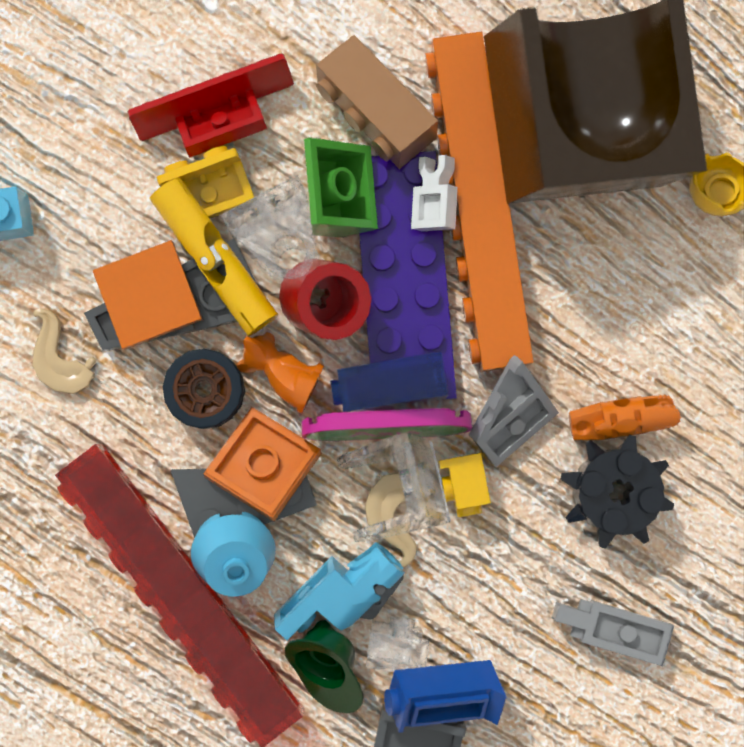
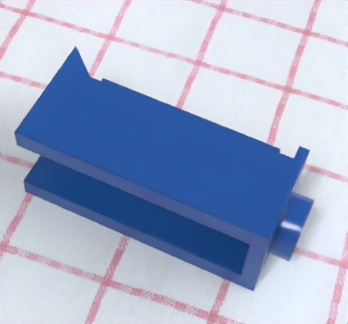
(445, 694)

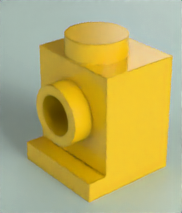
(465, 483)

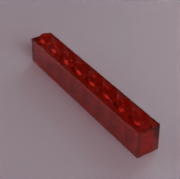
(184, 600)

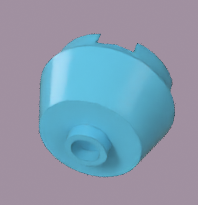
(233, 553)

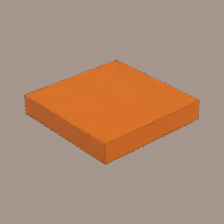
(147, 295)
(262, 464)

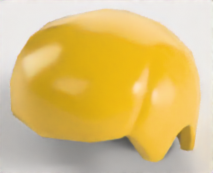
(721, 187)

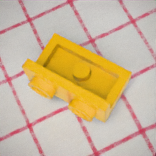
(215, 181)

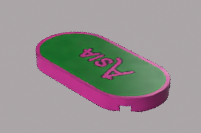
(386, 423)

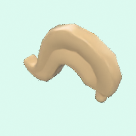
(50, 368)
(381, 506)

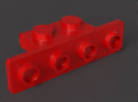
(215, 109)

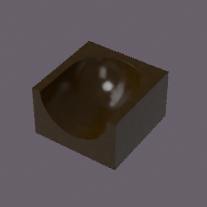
(594, 103)

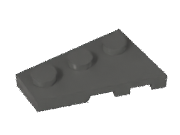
(204, 499)

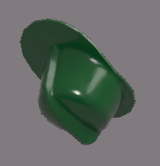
(326, 667)

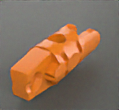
(623, 418)

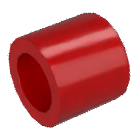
(343, 304)

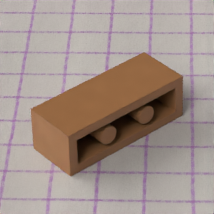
(375, 102)

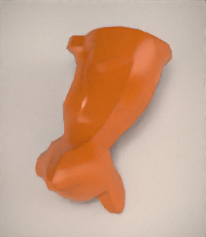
(287, 375)

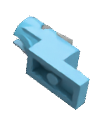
(342, 593)

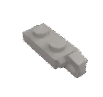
(617, 630)

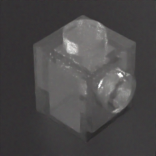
(396, 645)

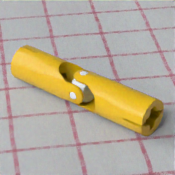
(210, 251)

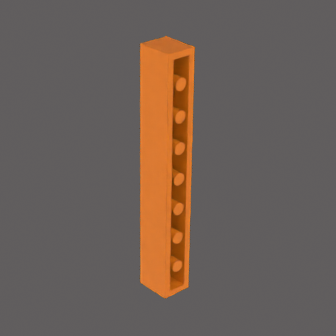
(482, 211)

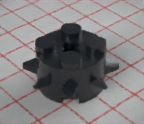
(641, 499)

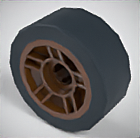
(184, 379)

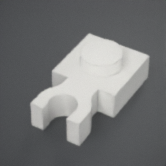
(435, 200)

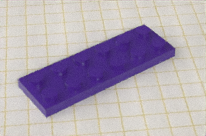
(405, 274)

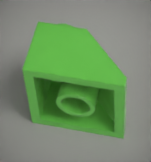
(340, 188)

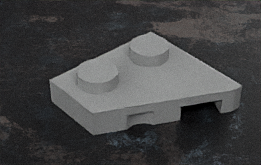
(511, 413)

